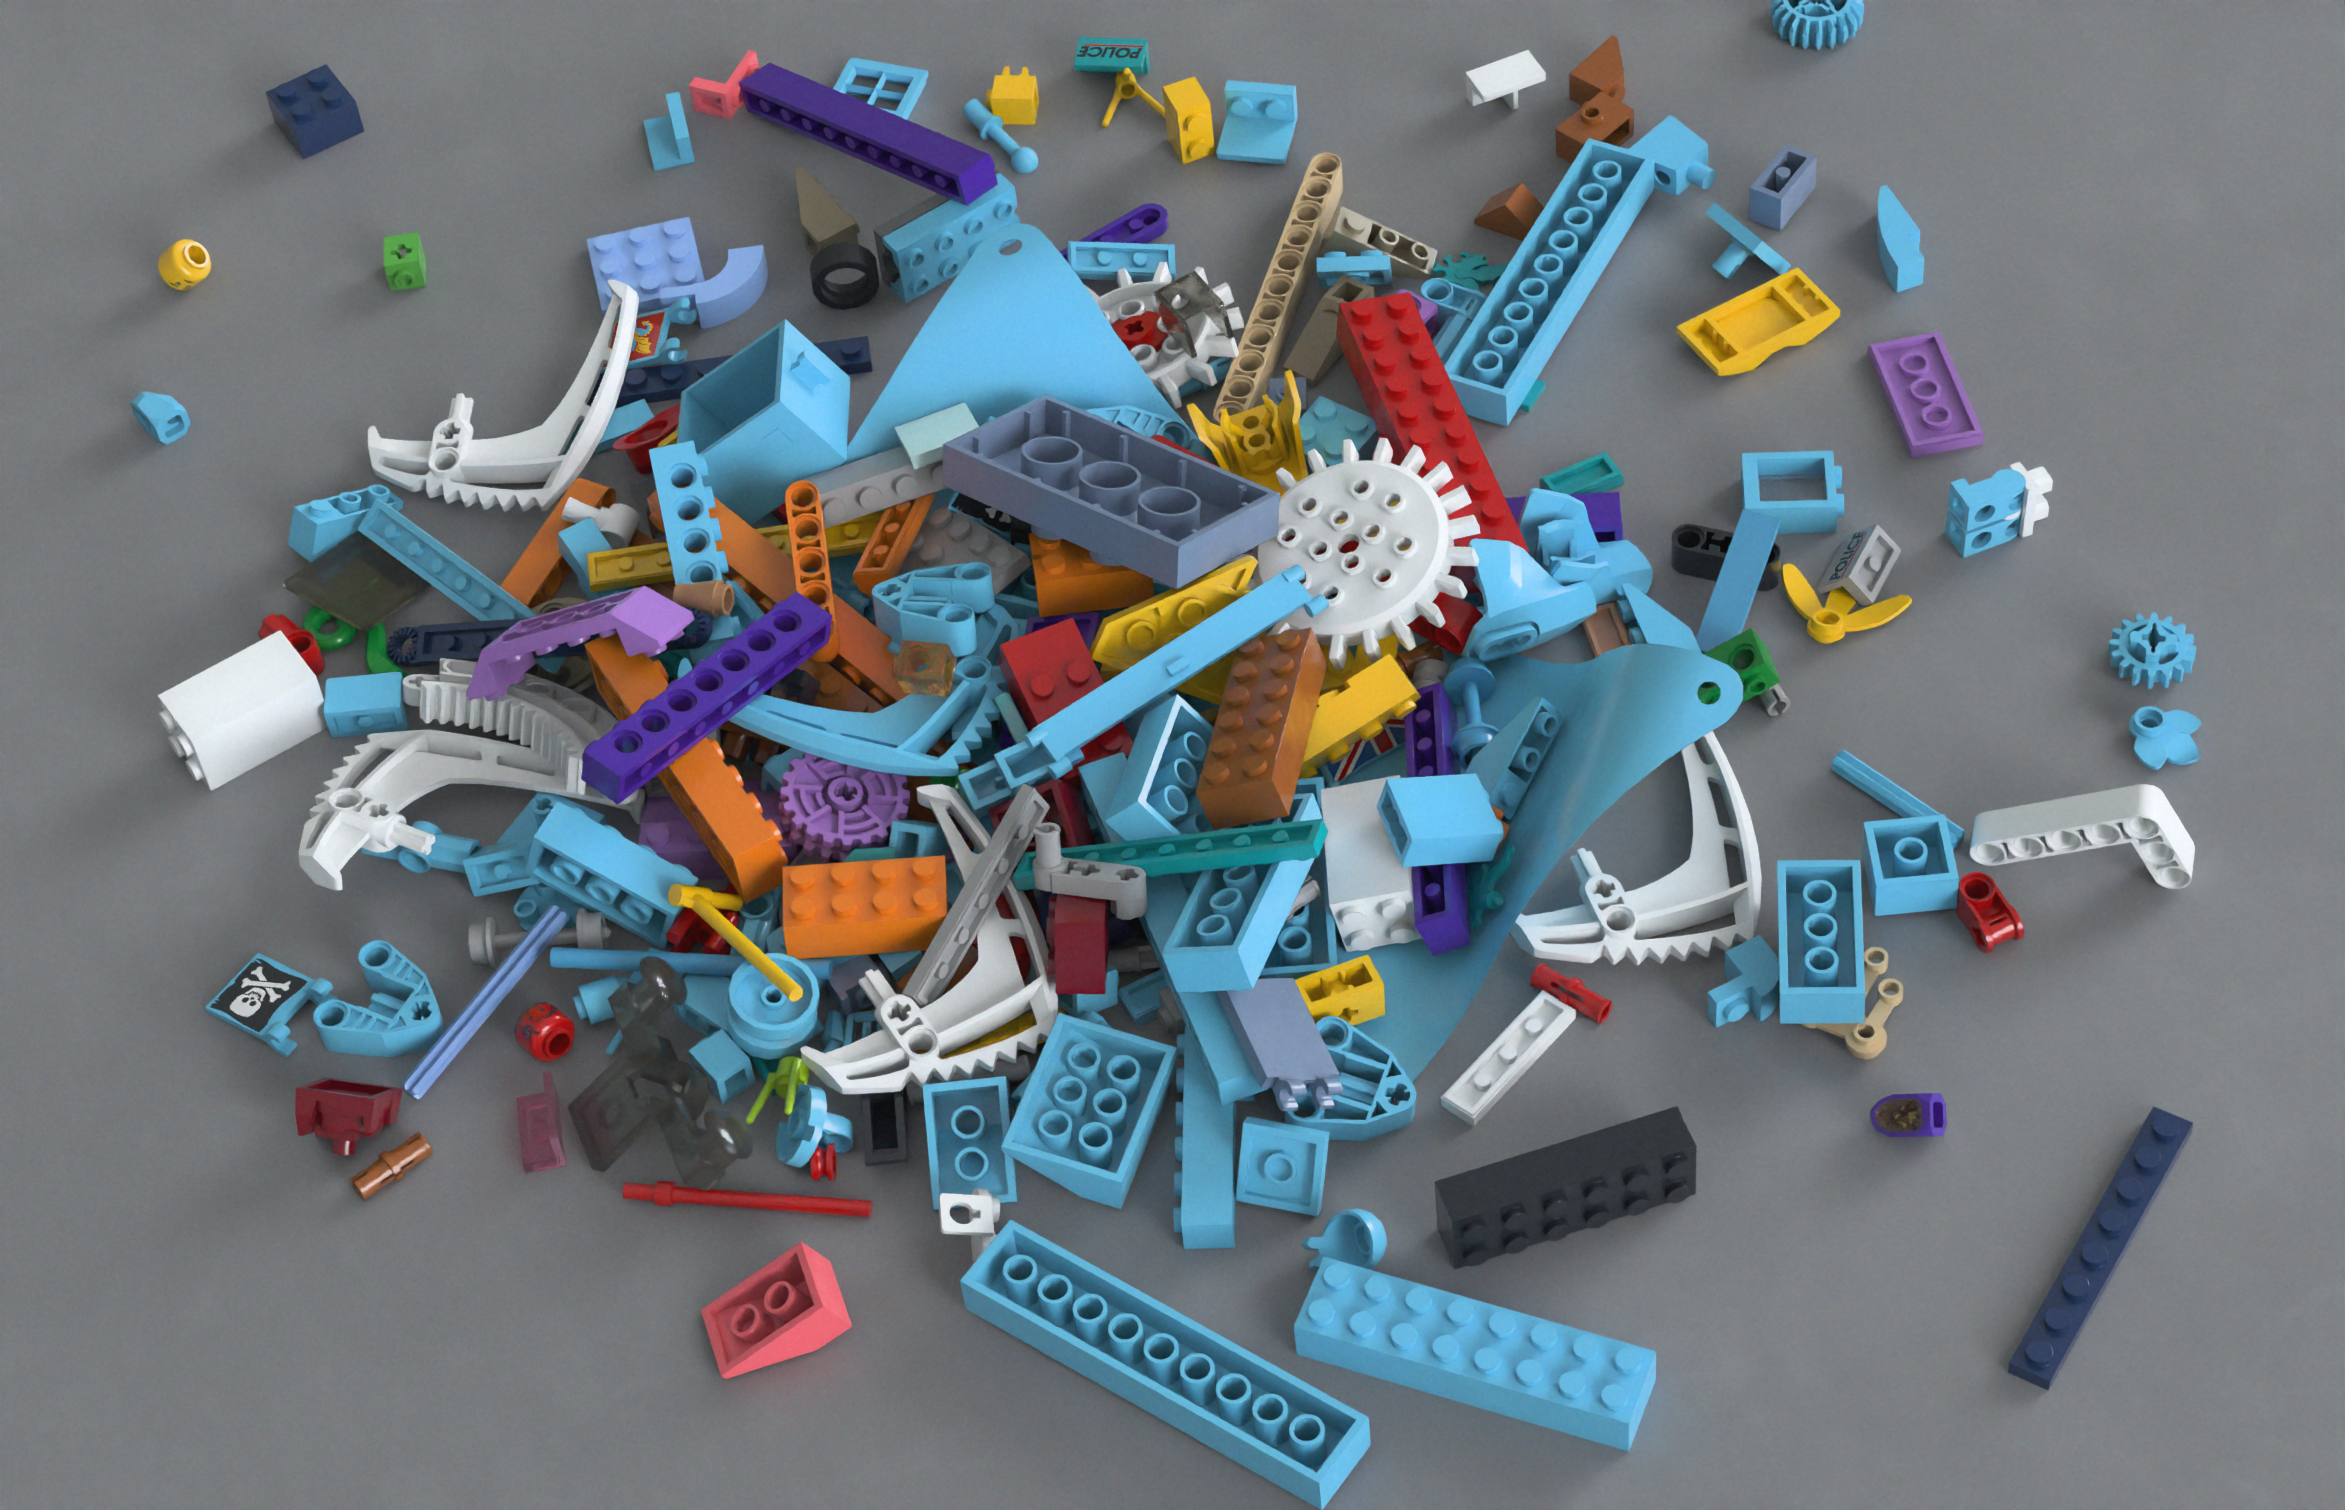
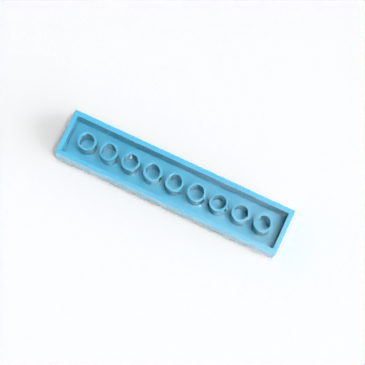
(1549, 280)
(1167, 1364)

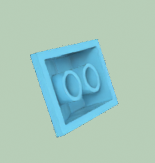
(965, 1138)

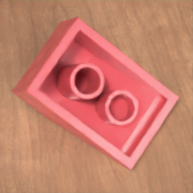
(776, 1313)

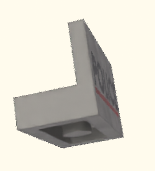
(1861, 564)

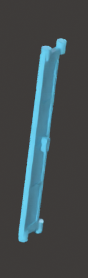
(1171, 666)

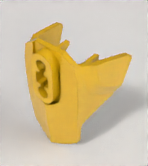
(1258, 439)

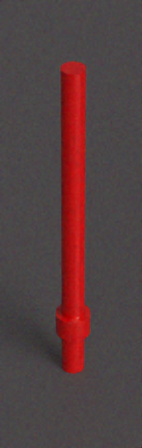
(667, 1194)

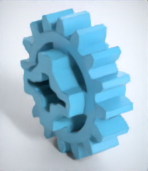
(2171, 647)

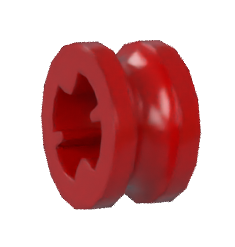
(824, 1163)

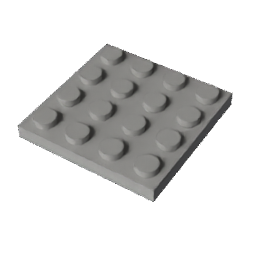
(958, 539)

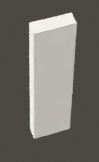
(1508, 1058)

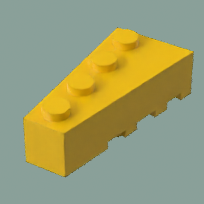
(1357, 713)

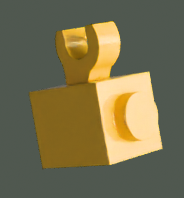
(1014, 97)

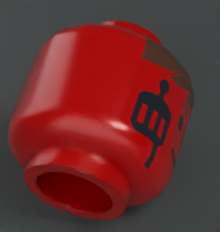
(544, 1031)

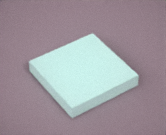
(925, 436)

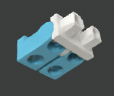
(1996, 508)

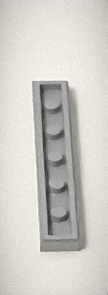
(977, 897)

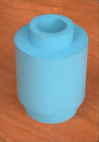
(593, 1000)

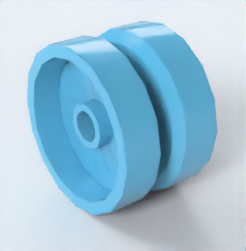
(763, 1018)

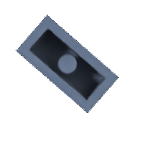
(1782, 187)

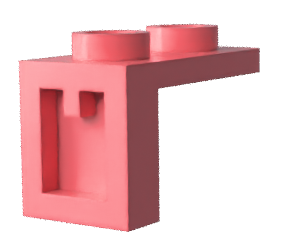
(720, 98)

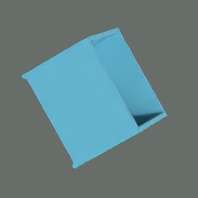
(767, 420)

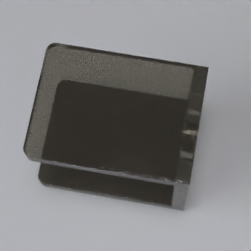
(1200, 299)

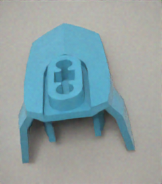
(1567, 549)
(1521, 602)

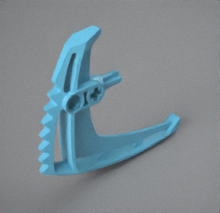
(902, 733)

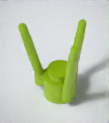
(789, 1075)

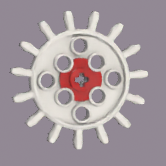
(1138, 324)

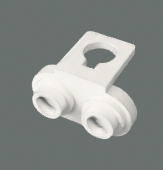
(983, 1212)

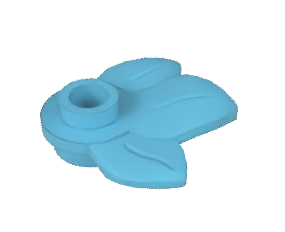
(2165, 738)

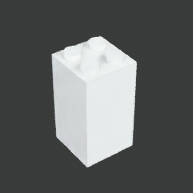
(243, 711)
(1364, 877)

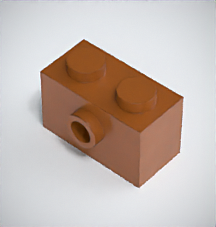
(1597, 119)

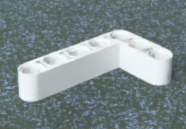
(2090, 822)

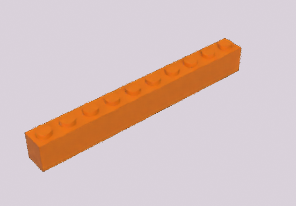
(769, 578)

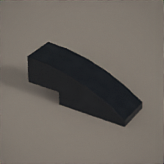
(885, 1127)

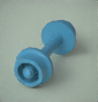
(1468, 686)

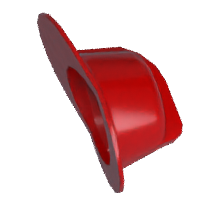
(647, 437)

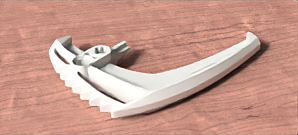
(532, 456)
(420, 763)
(1693, 894)
(975, 1006)

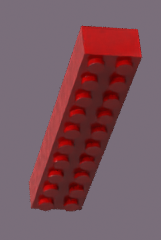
(1419, 407)

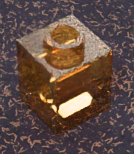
(935, 678)

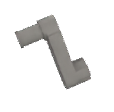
(1119, 883)

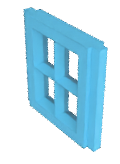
(884, 73)

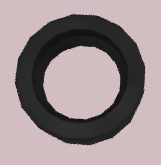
(838, 257)

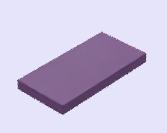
(1925, 394)

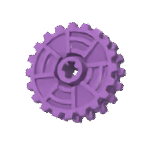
(839, 807)

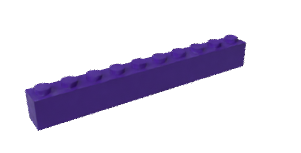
(869, 133)

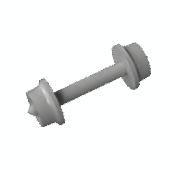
(486, 942)

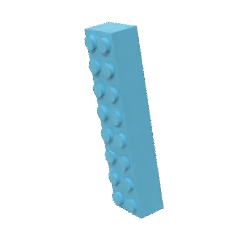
(1476, 1353)

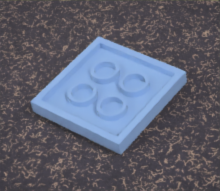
(646, 261)

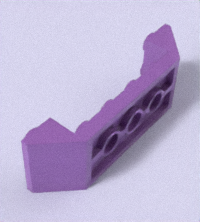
(638, 615)

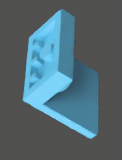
(1258, 122)

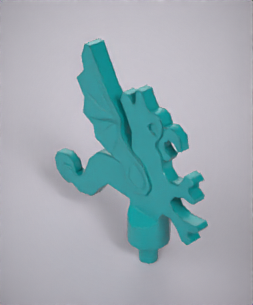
(1466, 272)
(1484, 881)

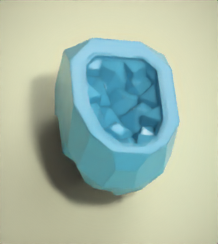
(161, 416)

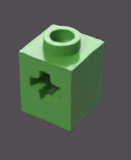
(404, 270)

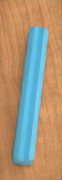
(1888, 792)

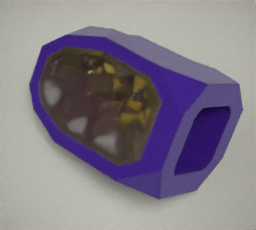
(1910, 1115)

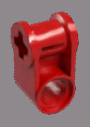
(1990, 916)

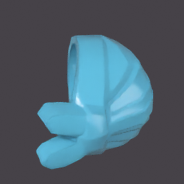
(1349, 1237)

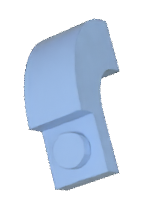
(728, 292)

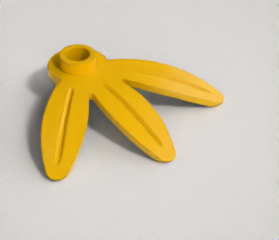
(1832, 622)

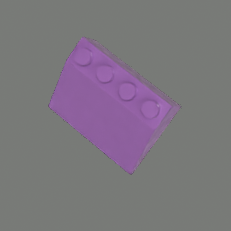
(674, 839)

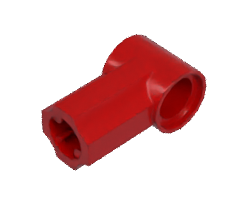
(301, 640)

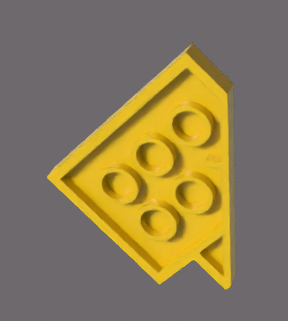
(1157, 621)

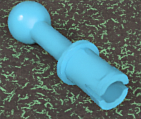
(990, 126)

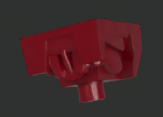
(345, 1111)

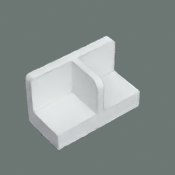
(1503, 79)

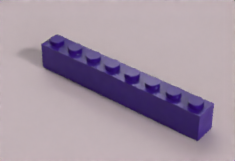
(1442, 889)

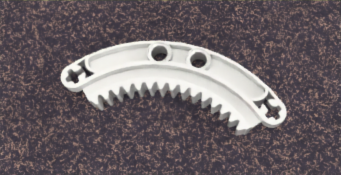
(533, 710)

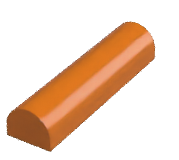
(891, 542)

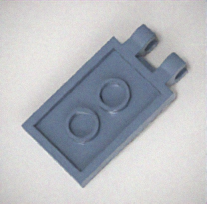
(1282, 1042)

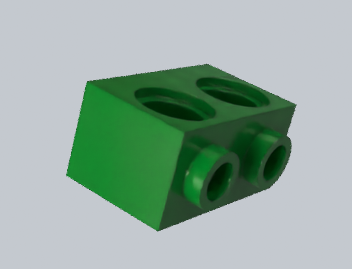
(1752, 662)

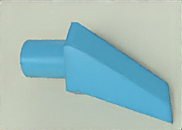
(834, 1031)

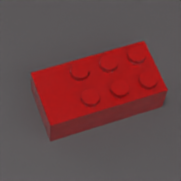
(1049, 674)

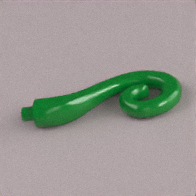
(376, 641)

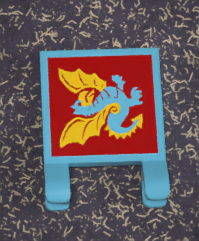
(650, 336)

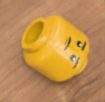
(184, 264)

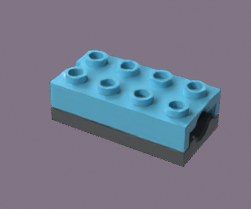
(940, 237)

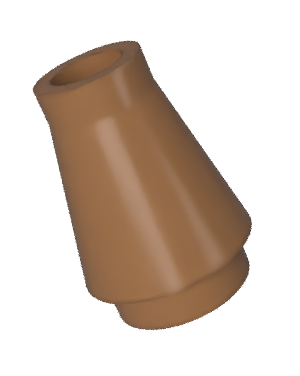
(708, 596)

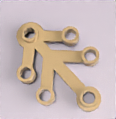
(1873, 1025)

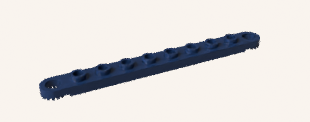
(467, 639)

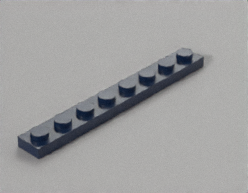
(669, 380)
(2100, 1248)

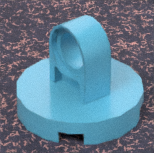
(811, 1126)

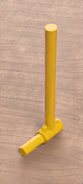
(704, 902)

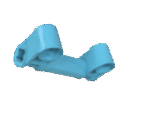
(1454, 312)

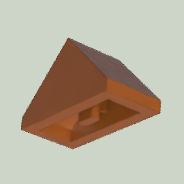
(1510, 212)

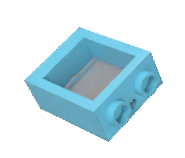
(1794, 488)

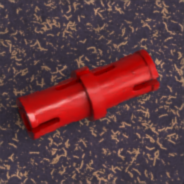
(1593, 1004)

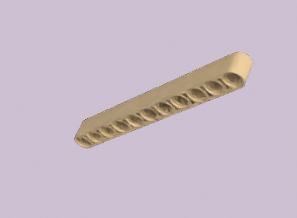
(1282, 287)

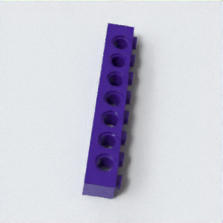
(705, 697)

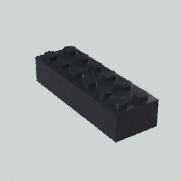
(1566, 1187)

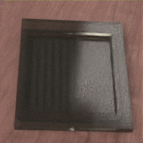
(357, 582)

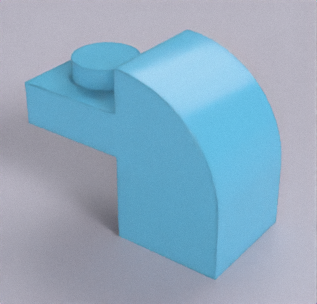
(1751, 984)

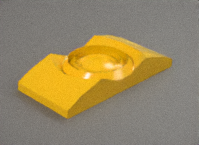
(1758, 323)

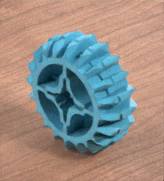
(1816, 21)

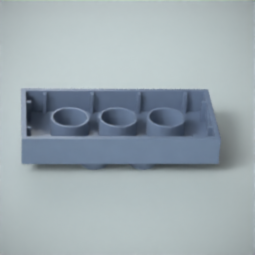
(1111, 491)

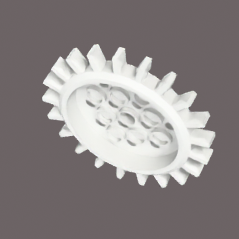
(1364, 605)

